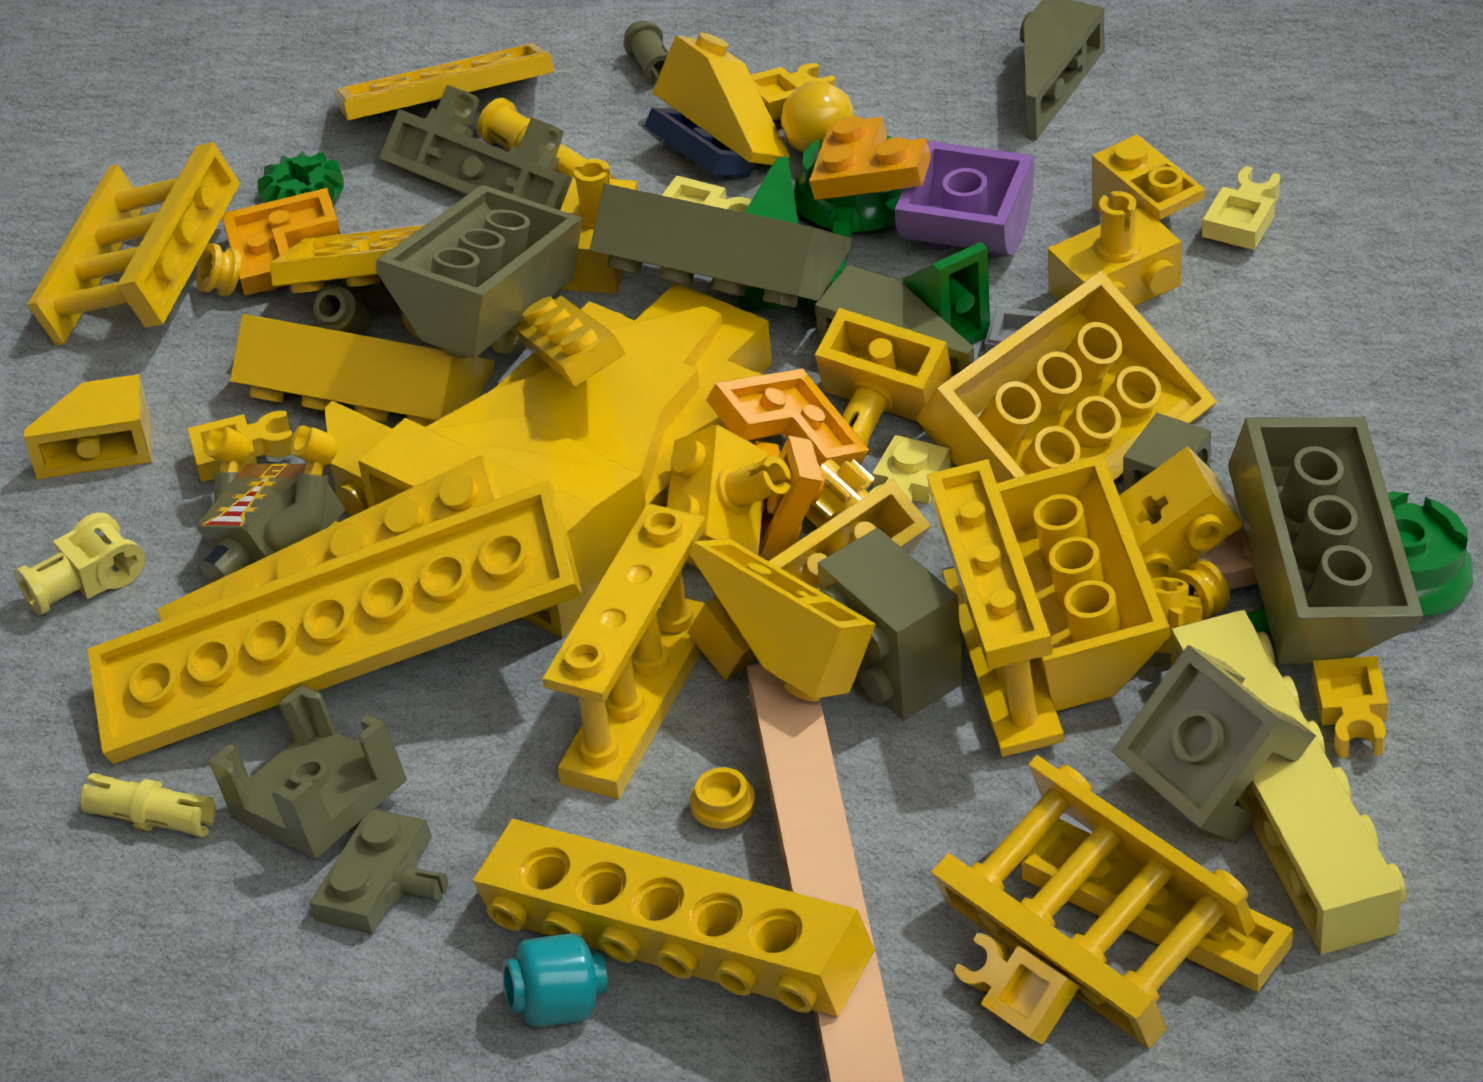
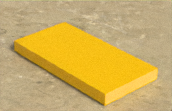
(430, 82)

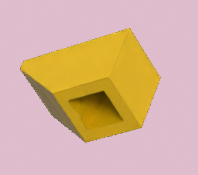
(1145, 174)

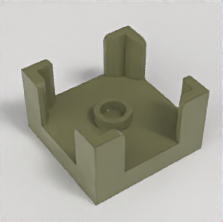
(1207, 740)
(317, 782)

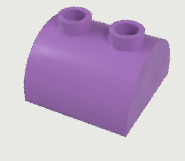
(969, 200)

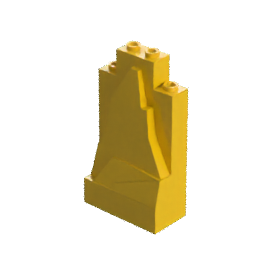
(596, 442)

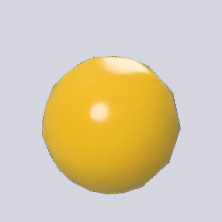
(810, 112)

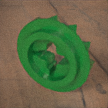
(283, 178)

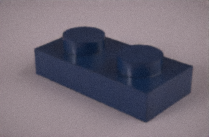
(689, 140)

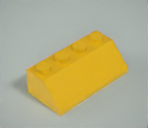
(354, 370)
(1086, 579)

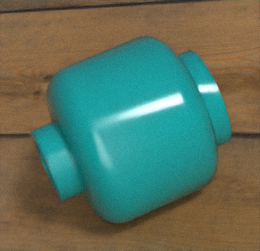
(553, 980)

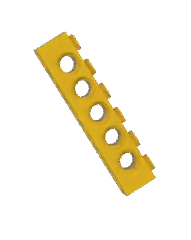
(676, 917)

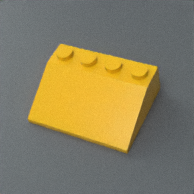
(1064, 389)

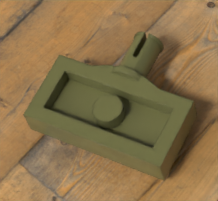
(376, 872)

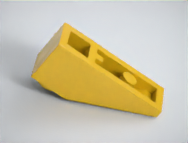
(719, 97)
(786, 622)

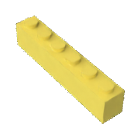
(1305, 806)

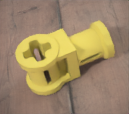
(82, 564)

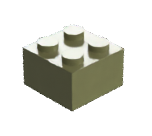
(916, 616)

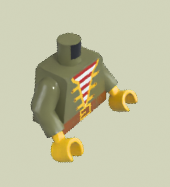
(265, 503)

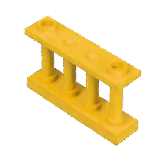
(155, 268)
(996, 607)
(629, 652)
(1125, 999)

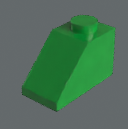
(957, 291)

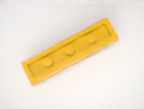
(568, 339)
(1222, 949)

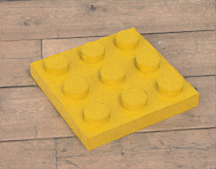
(336, 257)

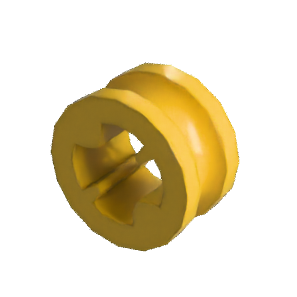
(218, 270)
(1209, 583)

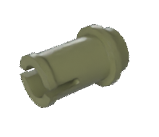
(645, 44)
(339, 310)

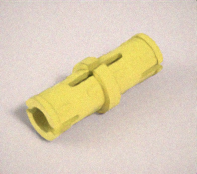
(148, 805)

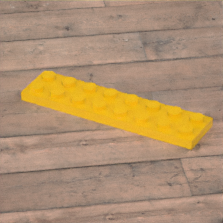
(333, 621)

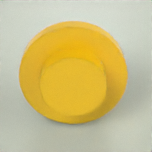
(722, 798)

